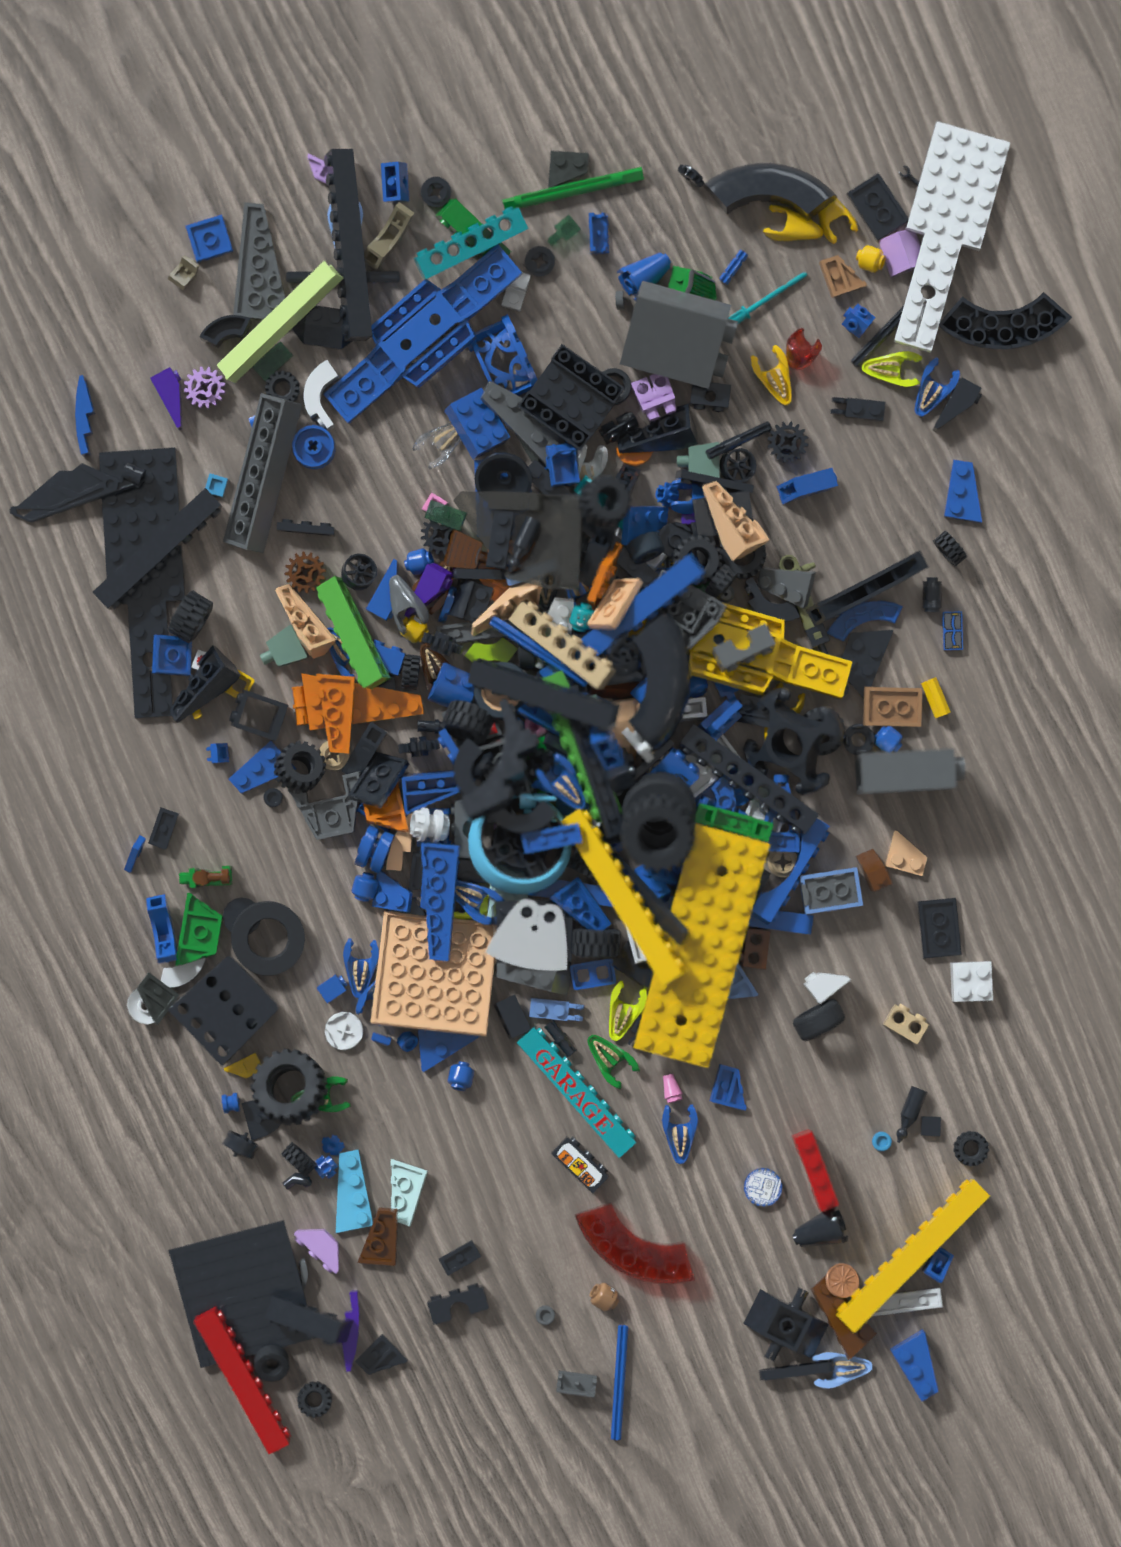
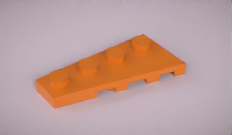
(337, 706)

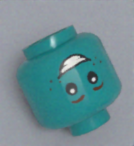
(580, 616)

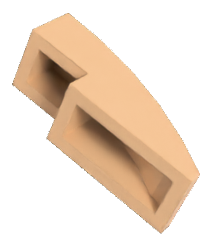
(401, 843)

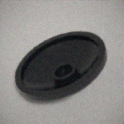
(489, 477)

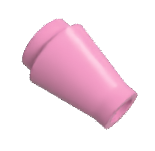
(671, 1089)

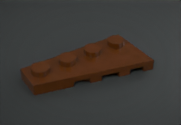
(850, 1341)

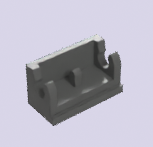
(576, 1383)

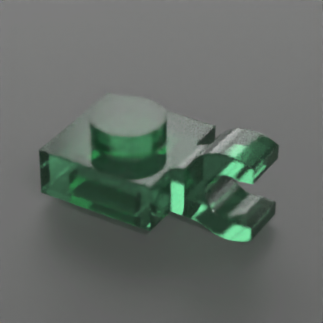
(565, 229)

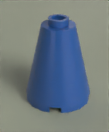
(648, 270)

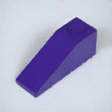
(169, 390)
(432, 584)

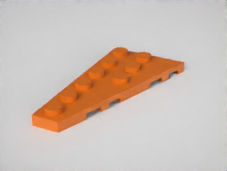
(367, 704)

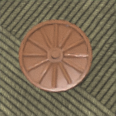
(842, 1280)

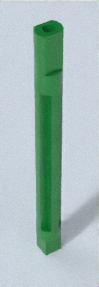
(574, 188)

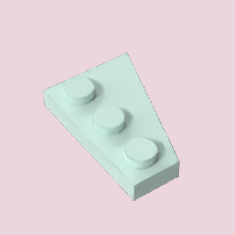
(406, 1189)

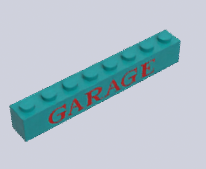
(576, 1092)

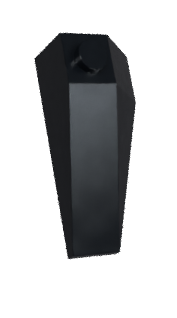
(665, 434)
(211, 680)

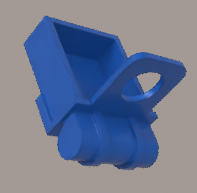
(562, 465)

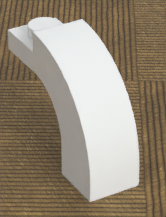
(315, 385)

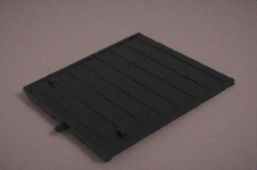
(239, 1278)

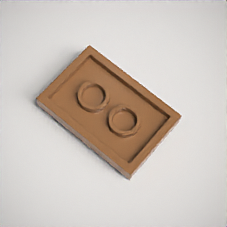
(892, 706)

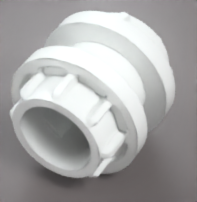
(429, 825)

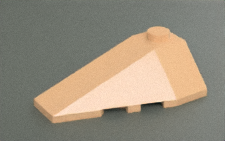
(735, 529)
(507, 604)

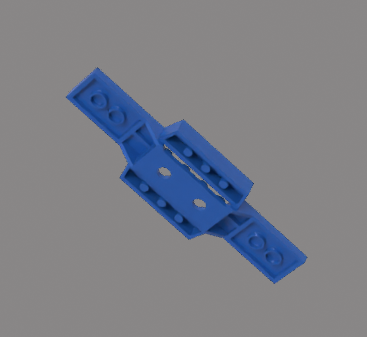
(411, 321)

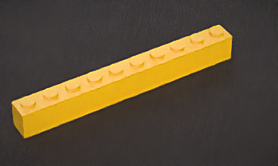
(625, 899)
(912, 1255)

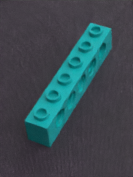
(516, 225)

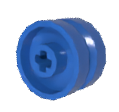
(311, 436)
(374, 849)

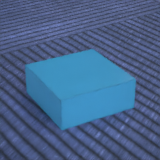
(216, 485)

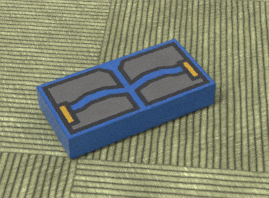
(952, 630)

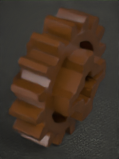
(297, 576)

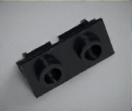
(626, 424)

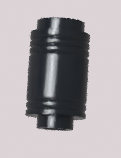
(932, 594)

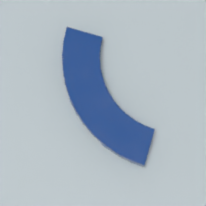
(863, 613)

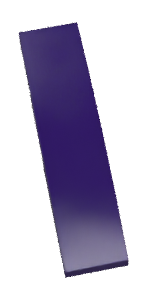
(350, 1346)

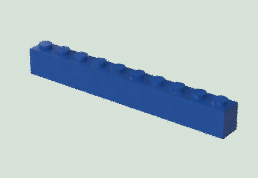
(643, 606)

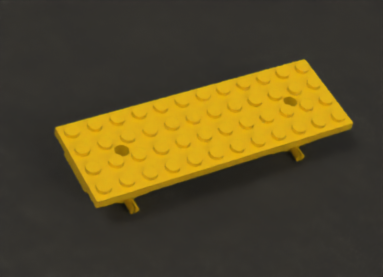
(715, 906)

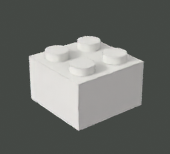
(971, 981)

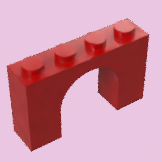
(815, 1170)

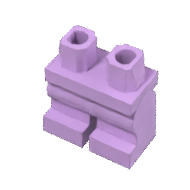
(653, 398)

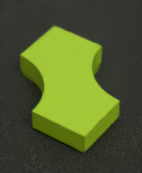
(499, 651)

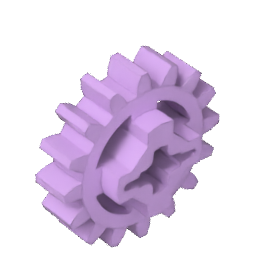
(212, 382)

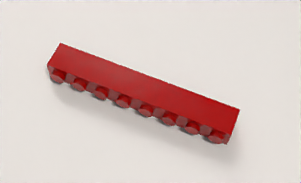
(242, 1380)

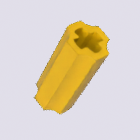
(935, 697)

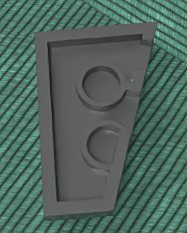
(789, 585)

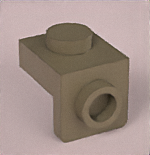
(184, 272)

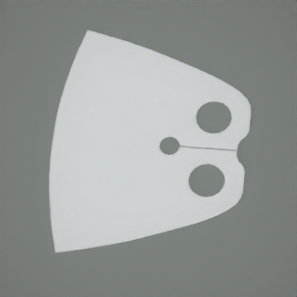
(522, 947)

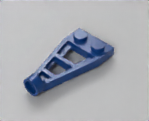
(783, 841)

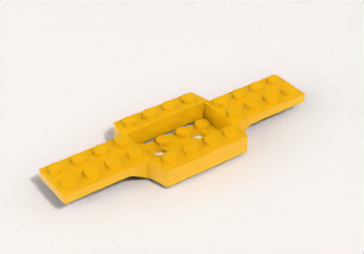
(785, 664)

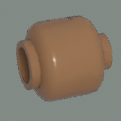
(604, 1297)

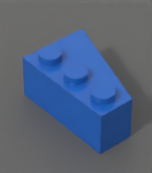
(426, 788)
(916, 1364)

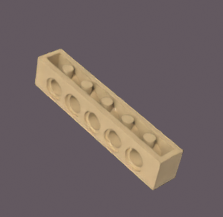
(522, 619)

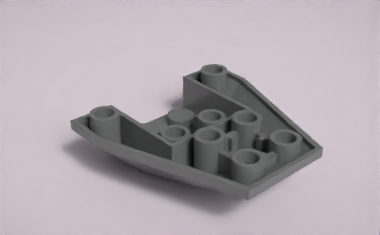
(693, 613)

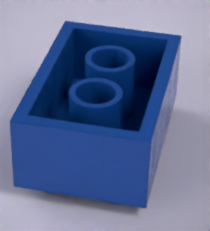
(476, 424)

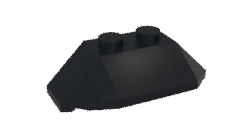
(321, 328)

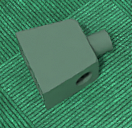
(698, 461)
(284, 648)

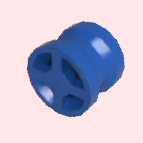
(230, 1103)

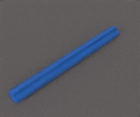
(535, 649)
(619, 1382)

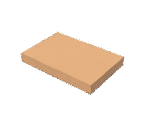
(614, 603)

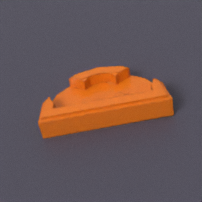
(634, 459)

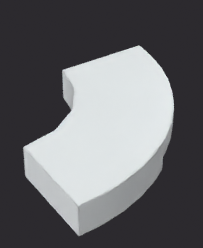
(181, 974)

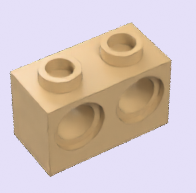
(904, 1027)

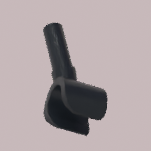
(908, 176)

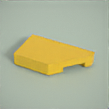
(245, 1067)

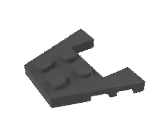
(332, 815)

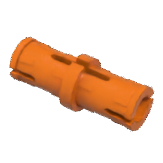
(300, 706)

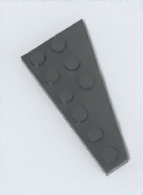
(258, 276)
(529, 431)

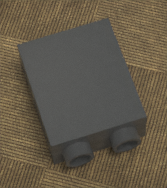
(678, 335)
(908, 771)

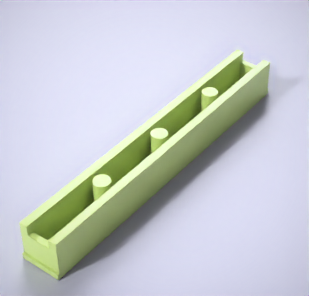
(279, 322)

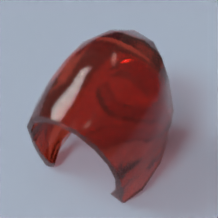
(800, 352)

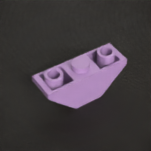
(321, 1246)

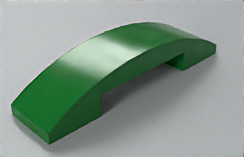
(734, 822)

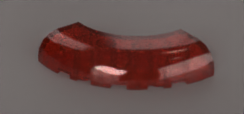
(631, 1253)

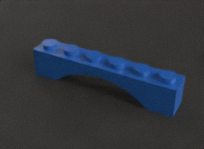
(768, 903)

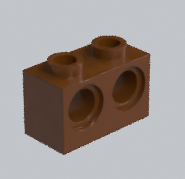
(760, 949)

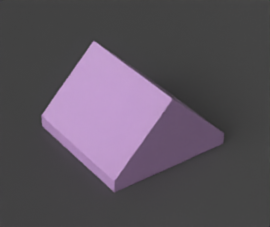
(900, 251)

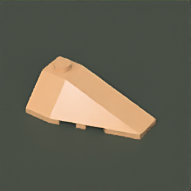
(308, 627)
(627, 710)

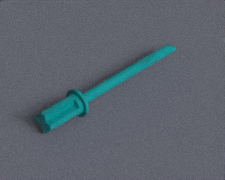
(743, 313)

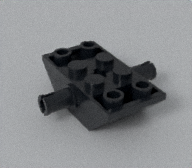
(767, 1318)

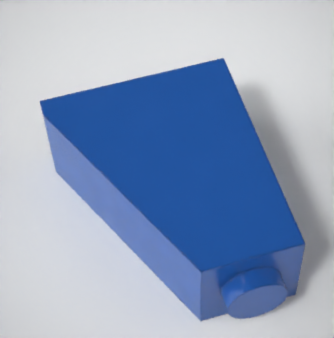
(807, 485)

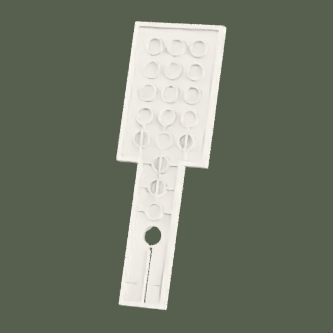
(951, 213)

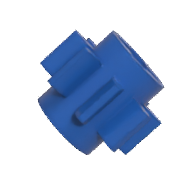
(667, 494)
(325, 1167)

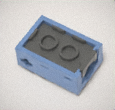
(830, 890)

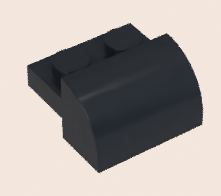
(470, 600)

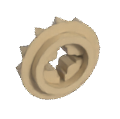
(331, 764)
(776, 868)

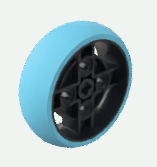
(537, 873)

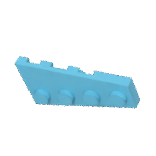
(352, 1195)

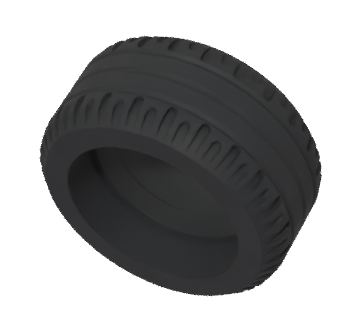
(819, 1020)

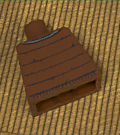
(464, 551)

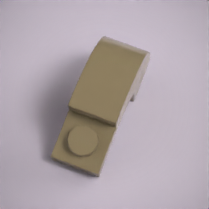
(389, 236)

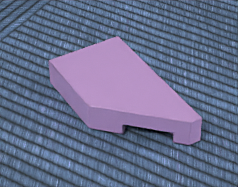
(318, 168)

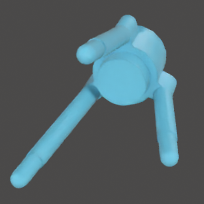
(528, 801)

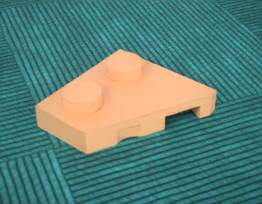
(905, 856)

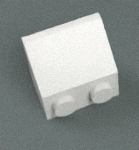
(823, 985)

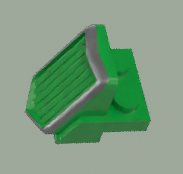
(693, 282)

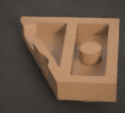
(840, 277)

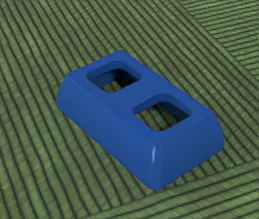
(594, 981)

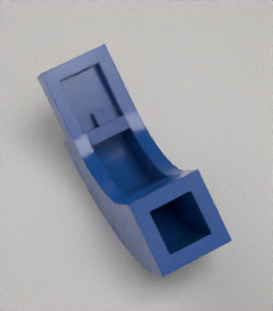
(162, 928)

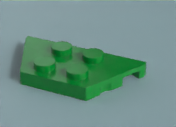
(198, 932)

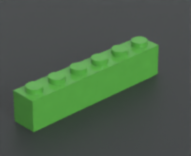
(353, 633)

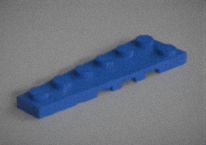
(440, 883)

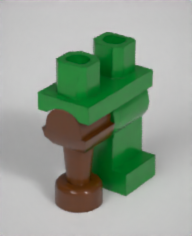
(206, 878)

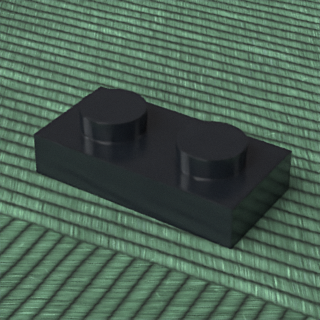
(163, 828)
(459, 1257)

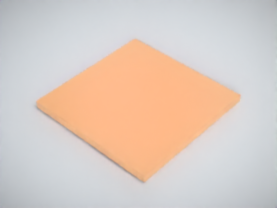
(429, 992)

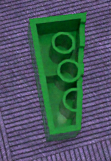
(458, 219)

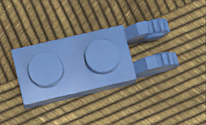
(553, 1009)

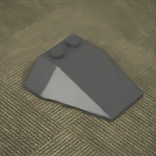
(549, 980)

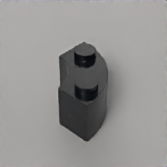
(225, 328)

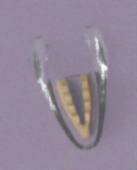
(445, 440)

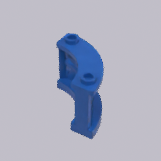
(507, 333)

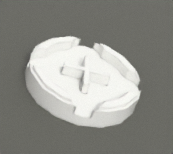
(344, 1030)

